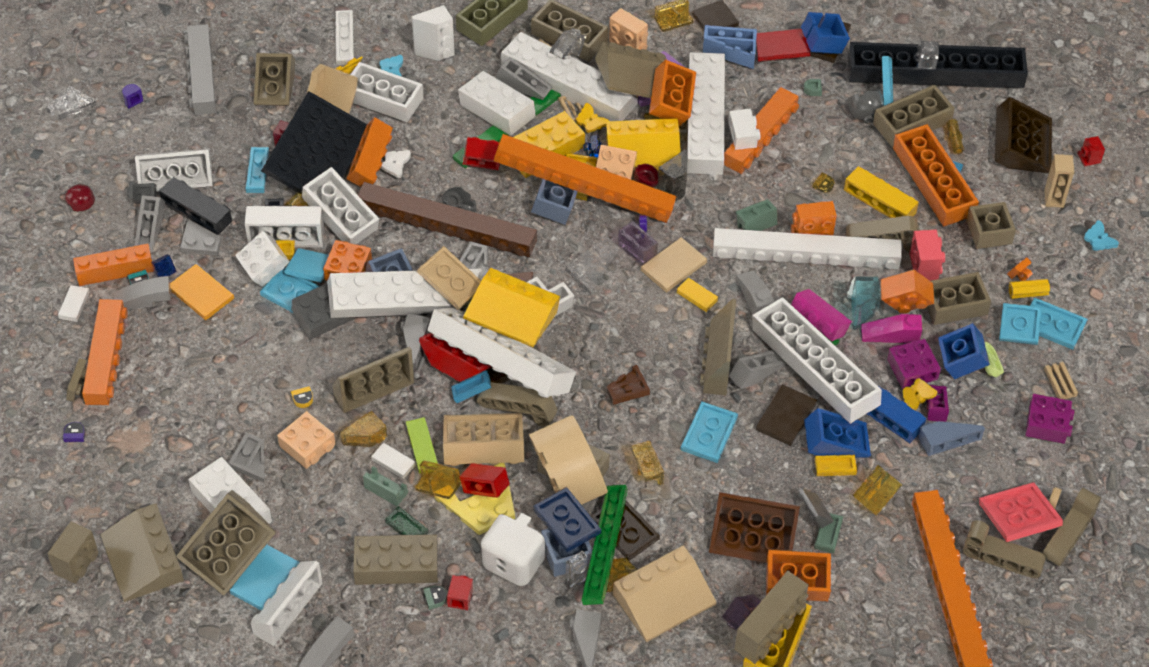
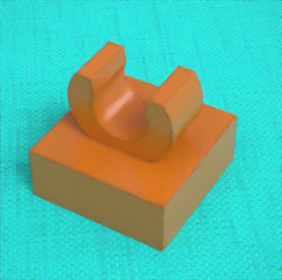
(1021, 270)

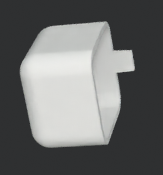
(513, 549)

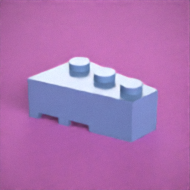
(735, 43)

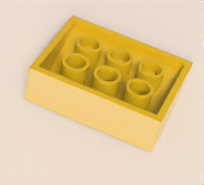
(652, 139)
(512, 307)

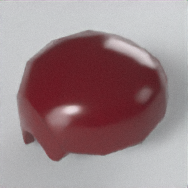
(646, 175)
(79, 197)

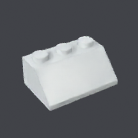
(433, 34)

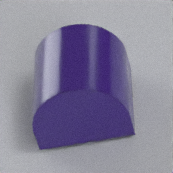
(132, 95)

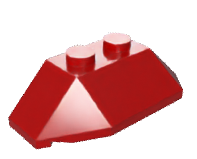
(450, 359)

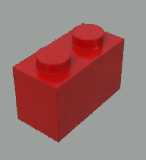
(480, 153)
(484, 480)

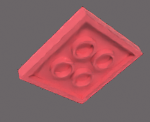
(1020, 512)

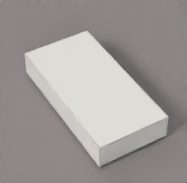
(73, 303)
(393, 460)

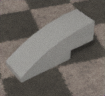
(145, 293)
(329, 644)

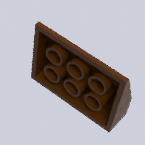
(752, 526)

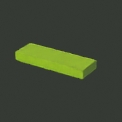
(420, 441)

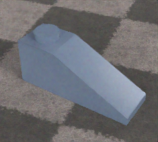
(946, 435)

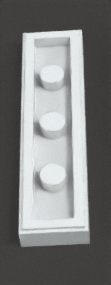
(344, 37)

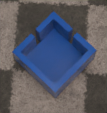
(828, 36)

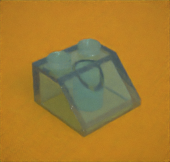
(864, 299)

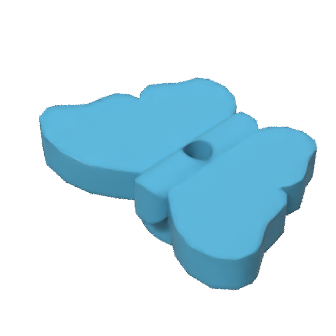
(392, 65)
(1099, 239)

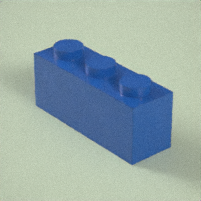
(898, 417)

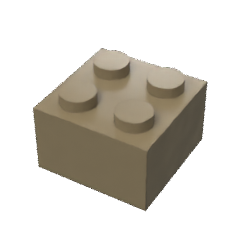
(990, 225)
(73, 552)

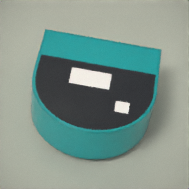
(138, 276)

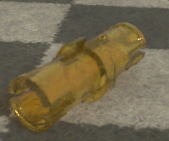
(955, 136)

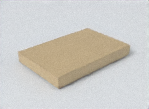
(673, 264)
(450, 277)

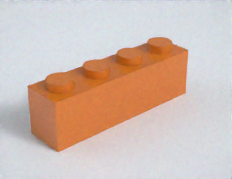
(370, 152)
(112, 264)

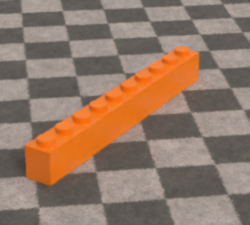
(585, 178)
(950, 580)

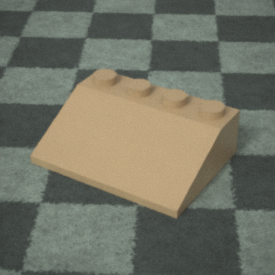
(483, 439)
(664, 593)

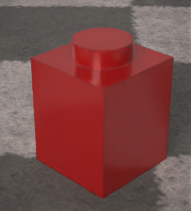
(460, 592)

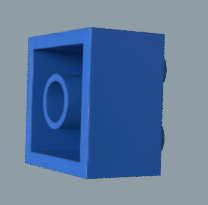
(963, 351)

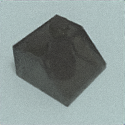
(673, 175)

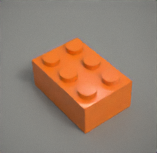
(672, 92)
(808, 566)

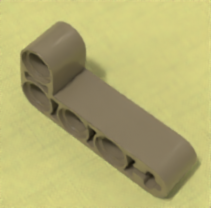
(891, 228)
(519, 400)
(1073, 527)
(1002, 553)

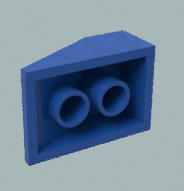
(834, 435)

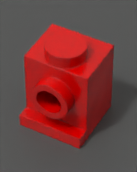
(1091, 151)

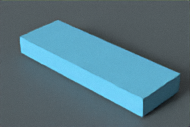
(887, 80)
(255, 178)

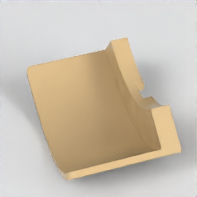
(333, 86)
(569, 460)

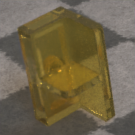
(673, 15)
(648, 462)
(438, 480)
(877, 490)

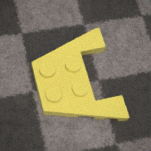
(480, 511)

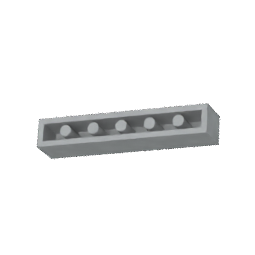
(200, 69)

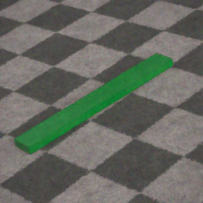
(495, 133)
(604, 545)

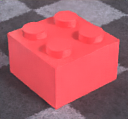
(927, 254)

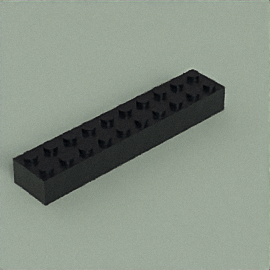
(954, 67)

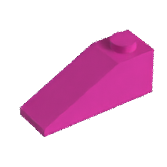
(894, 329)

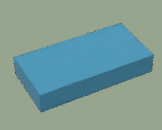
(471, 386)

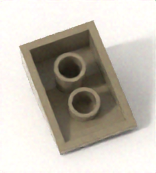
(274, 79)

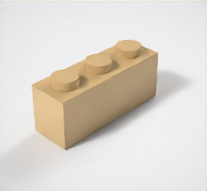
(1059, 180)

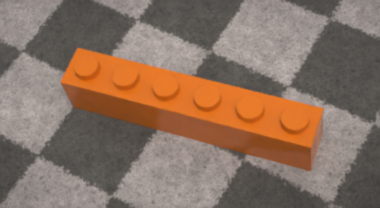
(769, 122)
(104, 352)

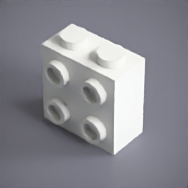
(262, 258)

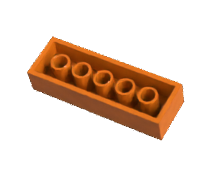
(934, 174)

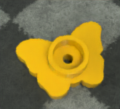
(589, 120)
(924, 392)

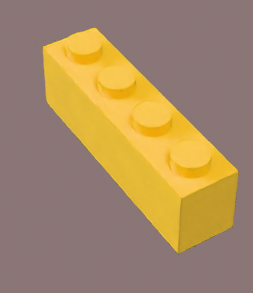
(879, 194)

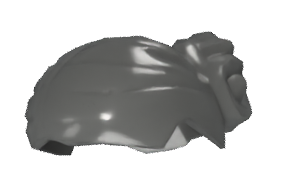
(459, 198)

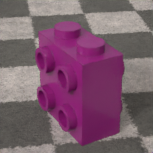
(913, 362)
(1049, 418)

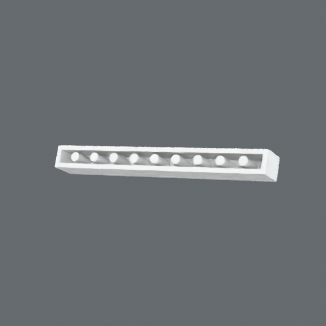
(807, 248)

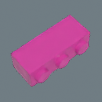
(821, 314)

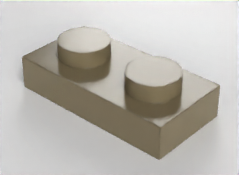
(75, 386)

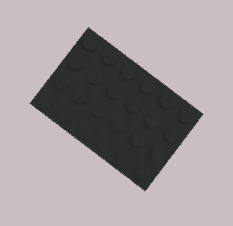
(313, 142)

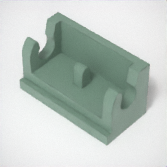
(757, 216)
(384, 487)

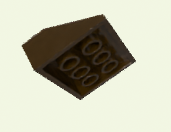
(1023, 137)

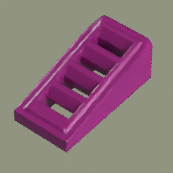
(938, 406)

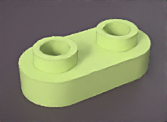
(995, 368)

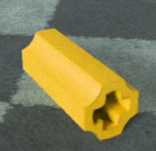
(1029, 288)

